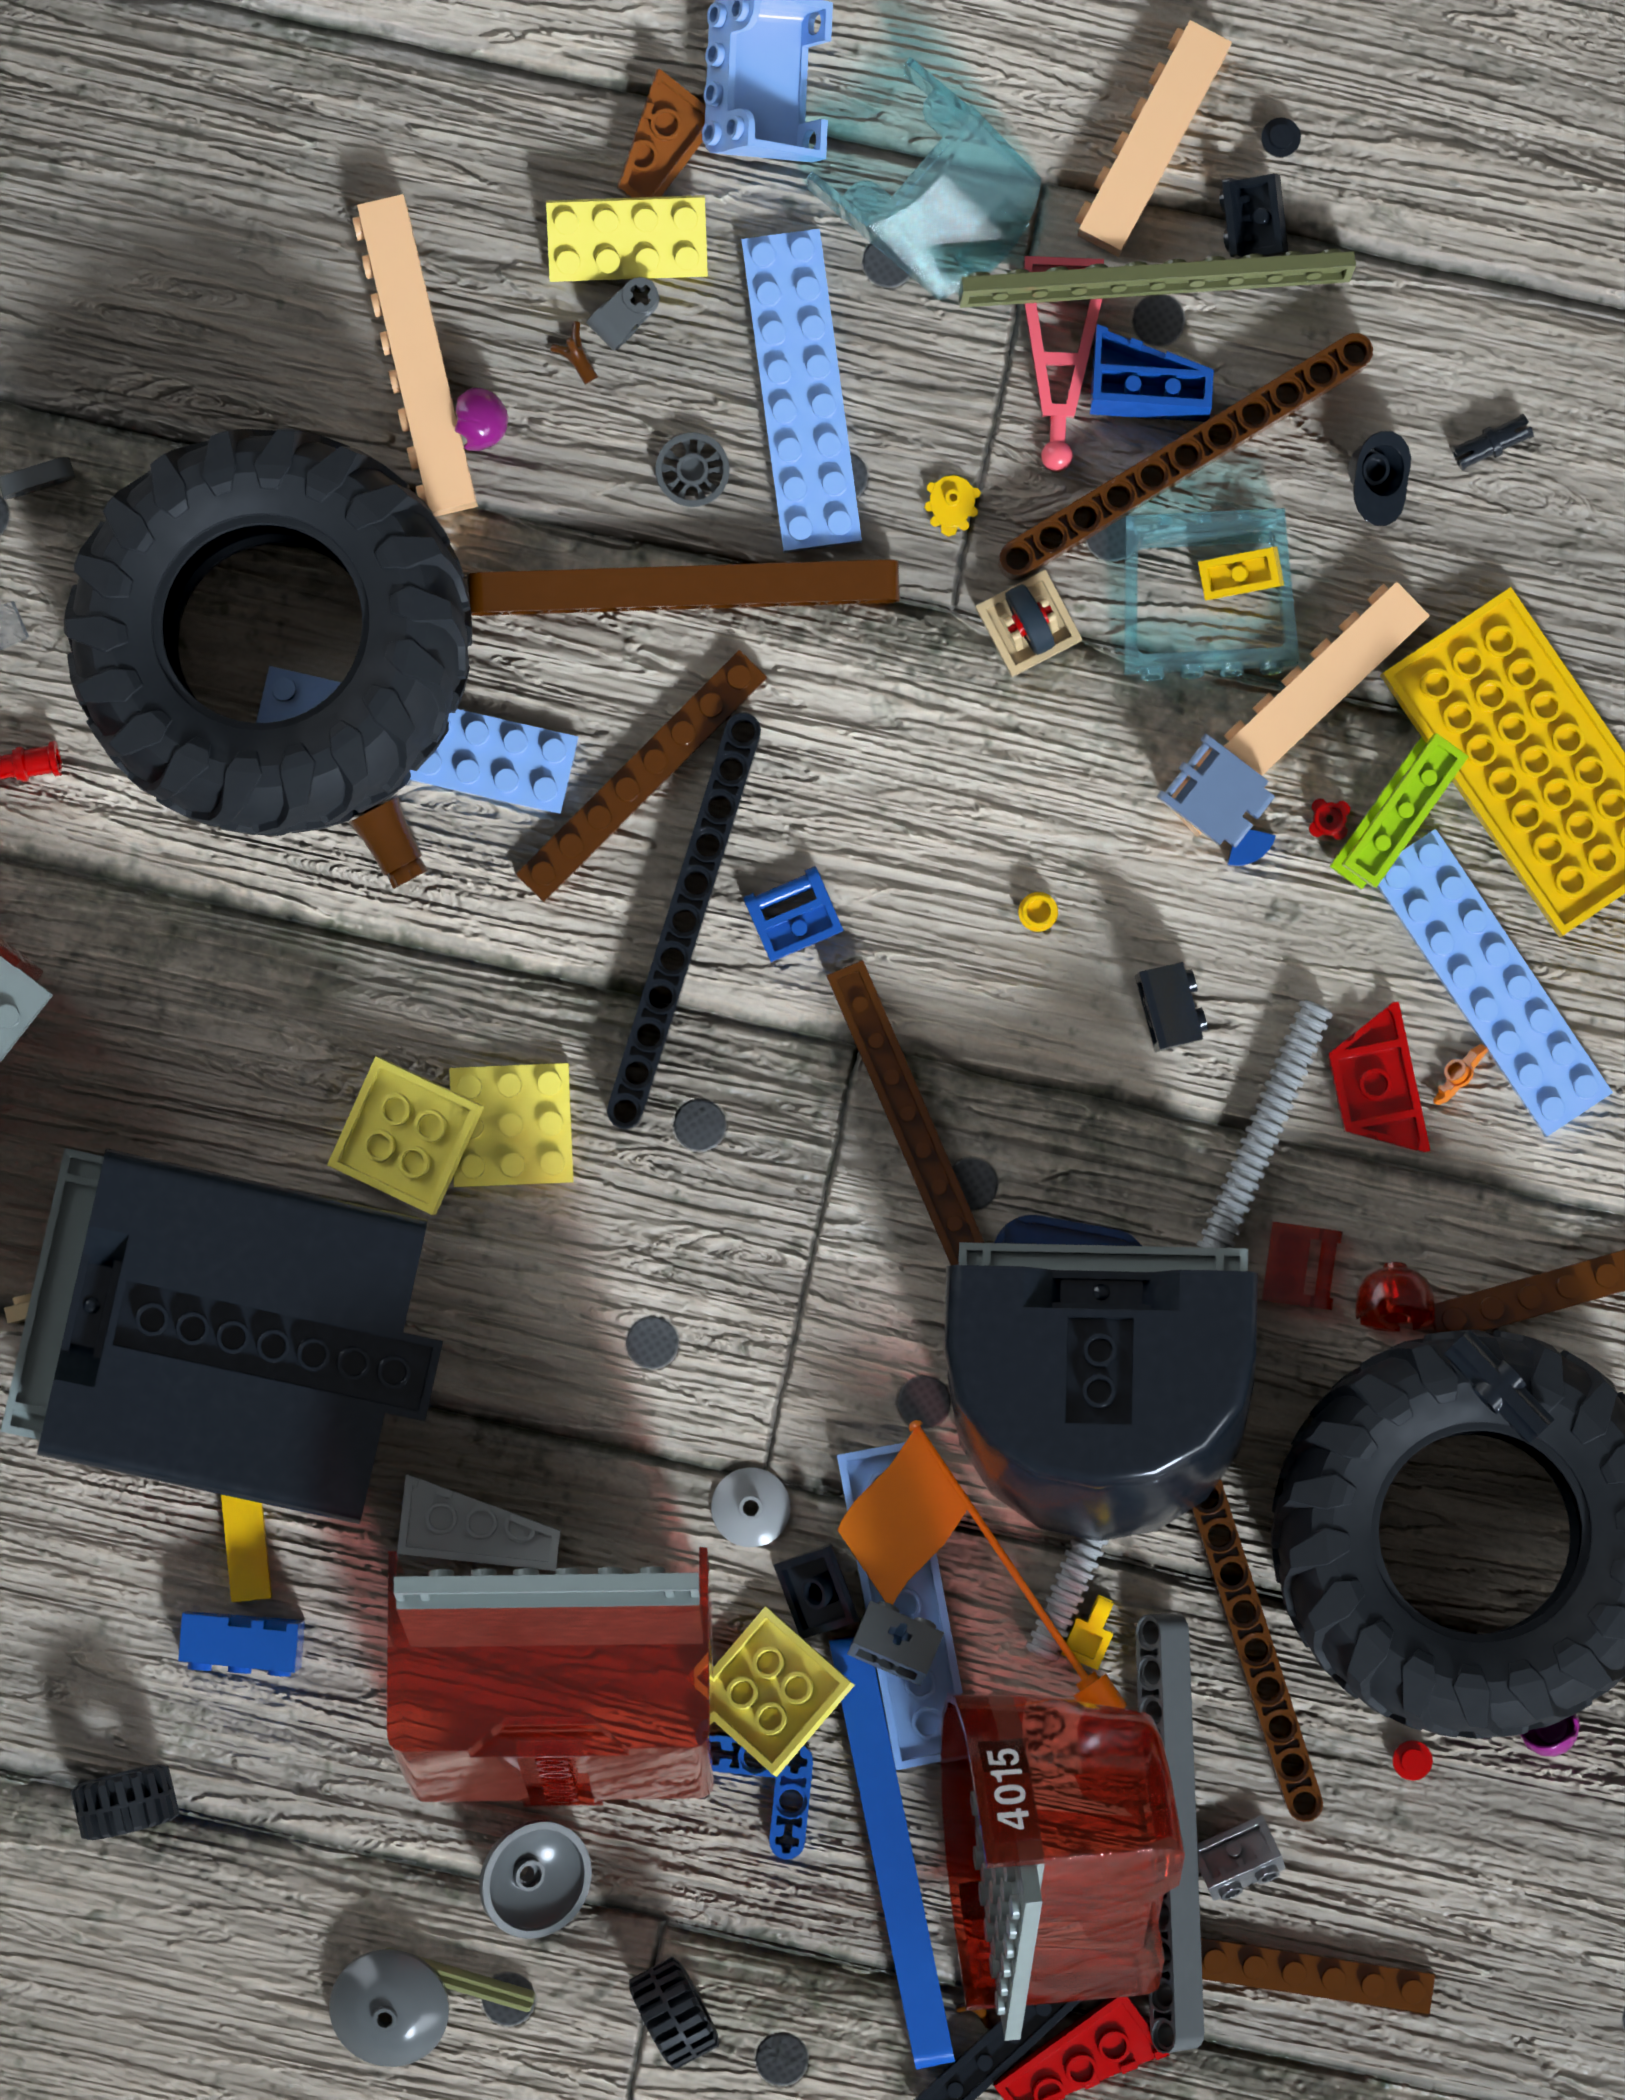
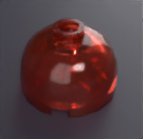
(1393, 1298)

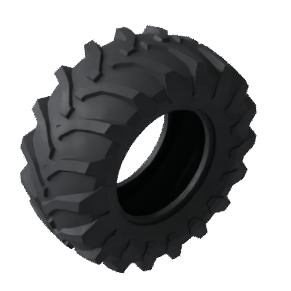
(186, 520)
(1334, 1565)

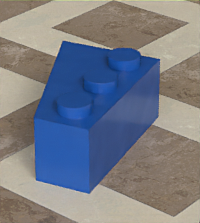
(1146, 382)
(241, 1643)

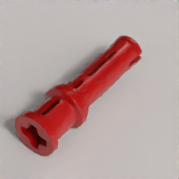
(31, 762)

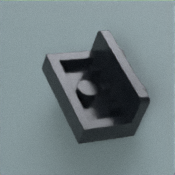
(1254, 216)

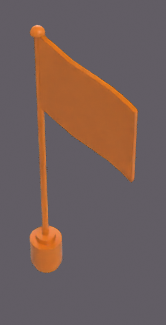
(911, 1516)

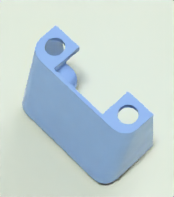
(760, 78)

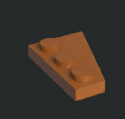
(663, 139)

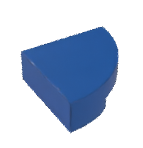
(1251, 848)

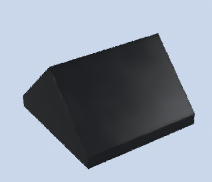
(816, 1591)

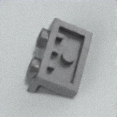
(1239, 1859)

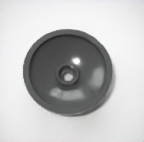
(550, 1889)
(390, 1984)

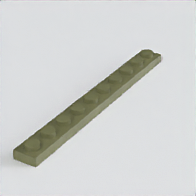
(1171, 277)

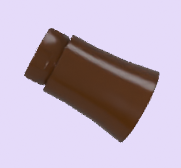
(390, 842)

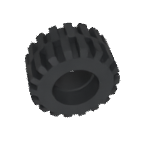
(125, 1802)
(673, 2013)

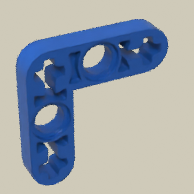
(784, 1781)

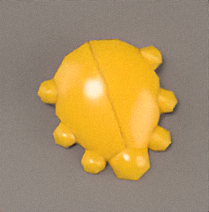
(951, 503)

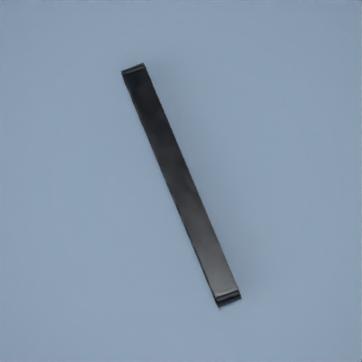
(684, 901)

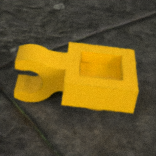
(1088, 1637)

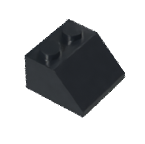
(1170, 1006)

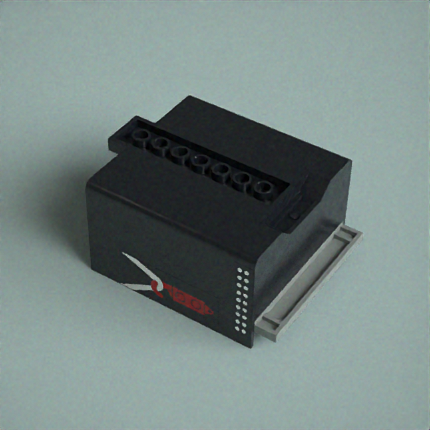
(219, 1333)

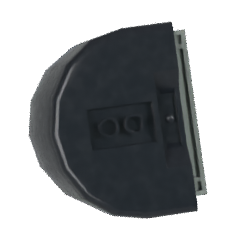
(1100, 1378)

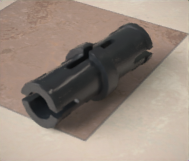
(1492, 442)

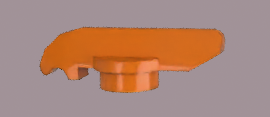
(1459, 1073)

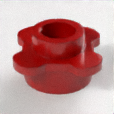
(1337, 811)

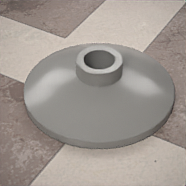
(753, 1485)

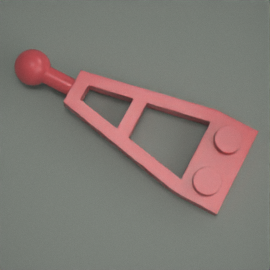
(1058, 454)

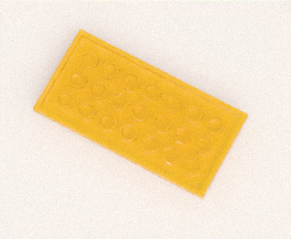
(1539, 755)

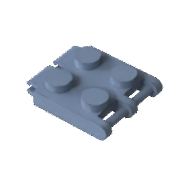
(1218, 793)

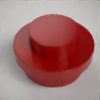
(1412, 1760)

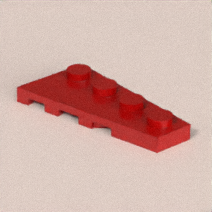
(1095, 2047)

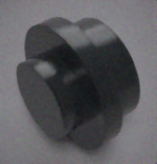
(1280, 137)

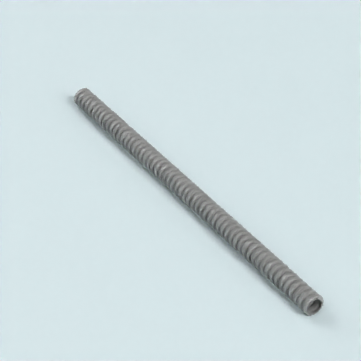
(1219, 1234)

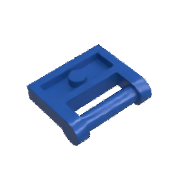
(799, 926)

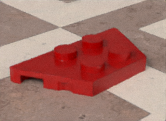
(1378, 1083)

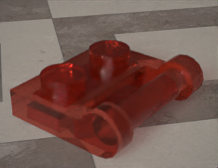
(1288, 1265)

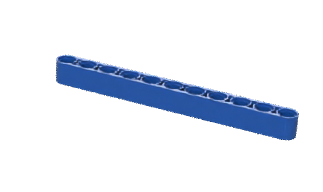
(893, 1861)

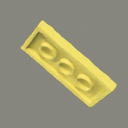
(627, 238)

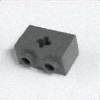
(875, 1643)

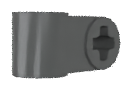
(619, 318)

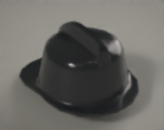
(1380, 477)

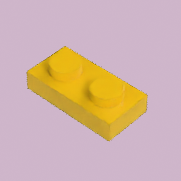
(1241, 573)

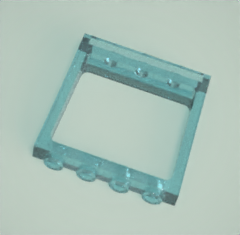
(1207, 530)

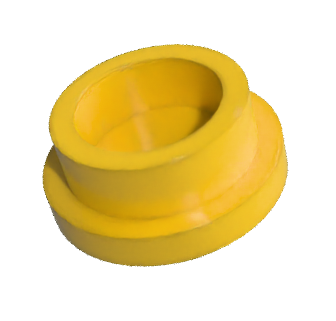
(1038, 911)

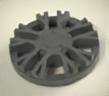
(692, 469)

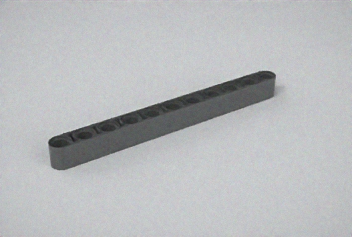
(1167, 1698)

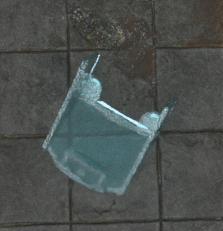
(956, 208)

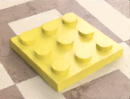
(522, 1128)
(405, 1135)
(774, 1691)

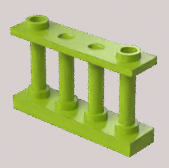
(1398, 811)

